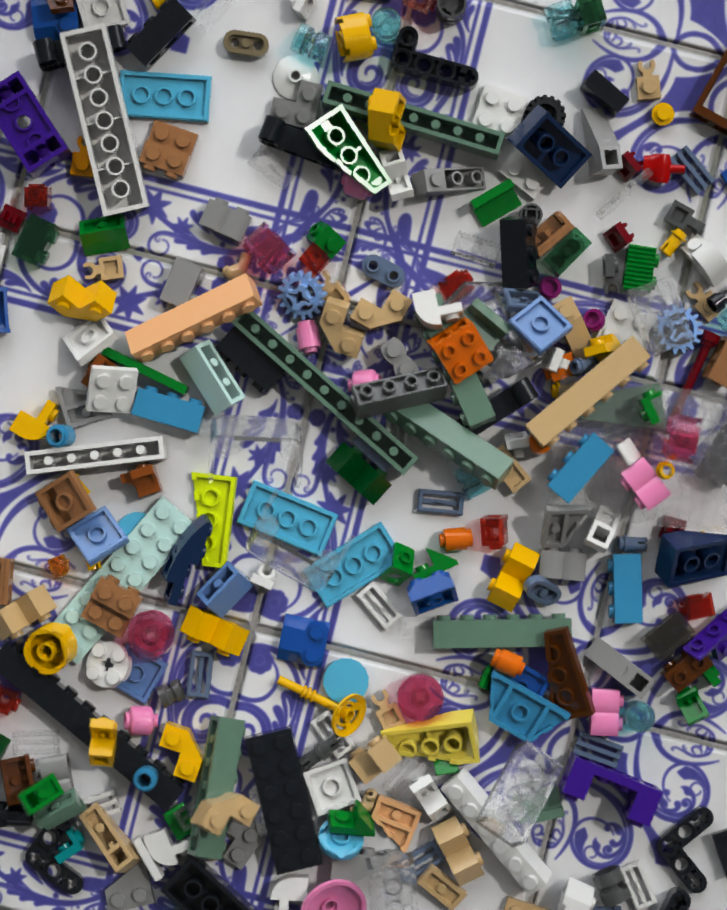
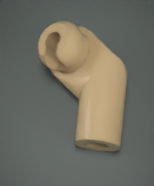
(239, 268)
(368, 800)

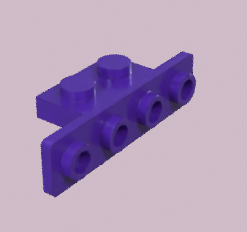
(710, 639)

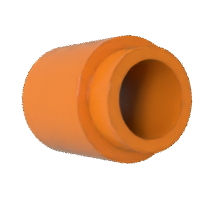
(536, 449)
(456, 539)
(507, 663)

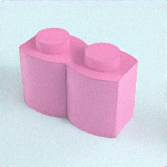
(645, 484)
(606, 718)

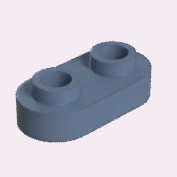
(383, 271)
(541, 590)

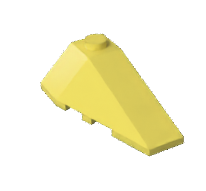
(443, 737)

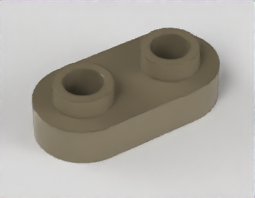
(247, 42)

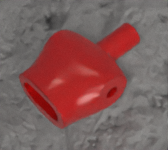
(662, 167)

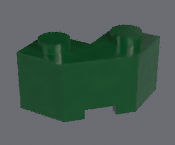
(358, 473)

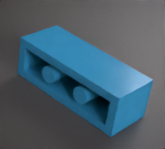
(169, 409)
(579, 466)
(625, 588)

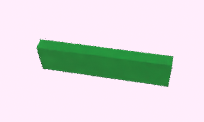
(145, 370)

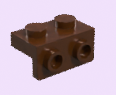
(684, 670)
(16, 776)

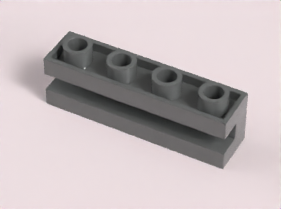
(398, 392)

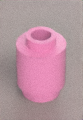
(308, 336)

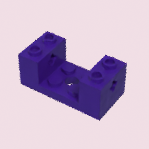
(40, 143)
(642, 796)

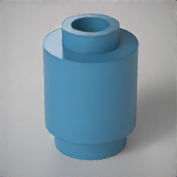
(60, 436)
(142, 784)

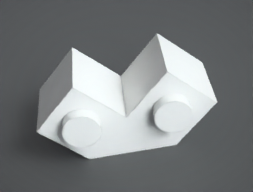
(576, 896)

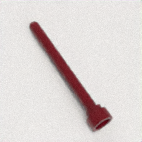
(708, 341)

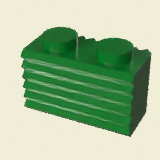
(639, 266)

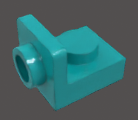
(67, 849)

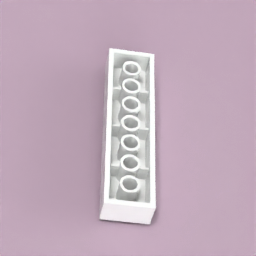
(104, 119)

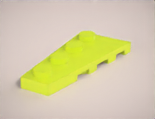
(218, 503)

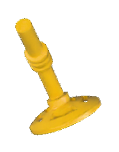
(340, 710)

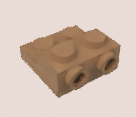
(168, 150)
(65, 501)
(112, 605)

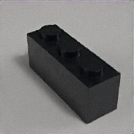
(160, 33)
(518, 252)
(250, 360)

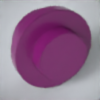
(550, 287)
(594, 320)

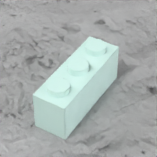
(212, 377)

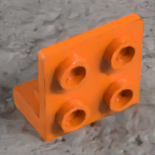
(461, 349)

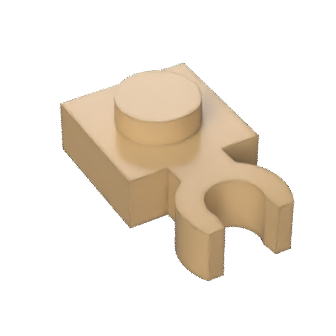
(648, 85)
(109, 268)
(334, 289)
(701, 305)
(388, 714)

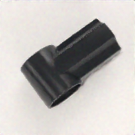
(14, 815)

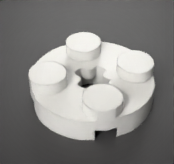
(96, 664)

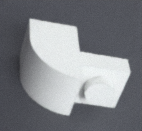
(396, 168)
(706, 258)
(431, 314)
(600, 534)
(430, 797)
(162, 847)
(289, 888)

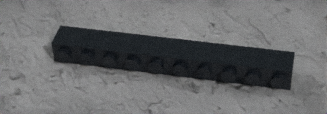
(76, 716)

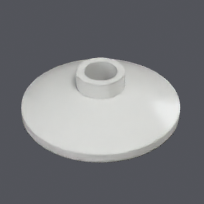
(286, 67)

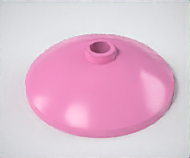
(340, 895)

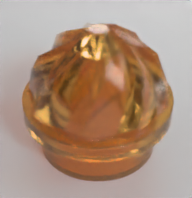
(59, 565)

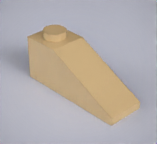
(579, 336)
(110, 839)

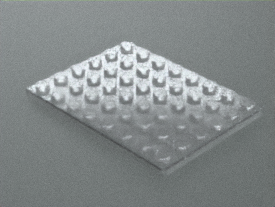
(696, 490)

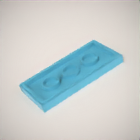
(166, 96)
(299, 521)
(363, 562)

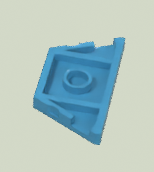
(521, 709)

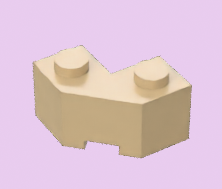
(373, 317)
(342, 337)
(24, 611)
(374, 758)
(215, 812)
(458, 850)

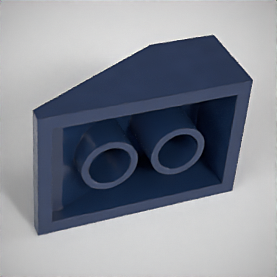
(549, 146)
(691, 557)

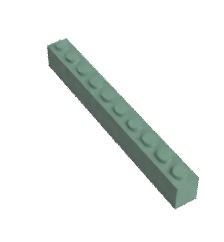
(324, 391)

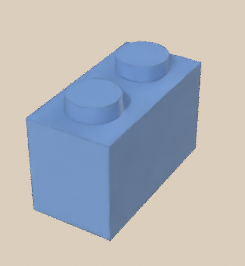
(224, 589)

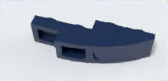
(186, 551)

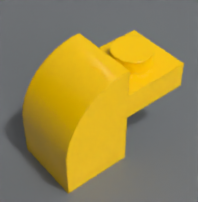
(602, 346)
(35, 428)
(102, 742)

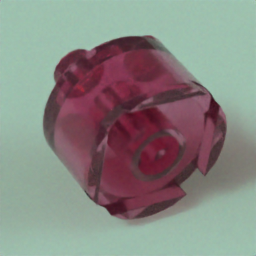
(268, 248)
(682, 438)
(152, 648)
(433, 696)

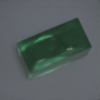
(590, 16)
(35, 241)
(566, 252)

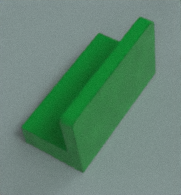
(495, 203)
(104, 234)

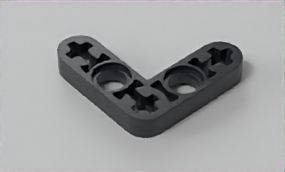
(46, 851)
(677, 851)

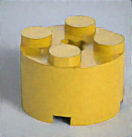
(354, 37)
(50, 648)

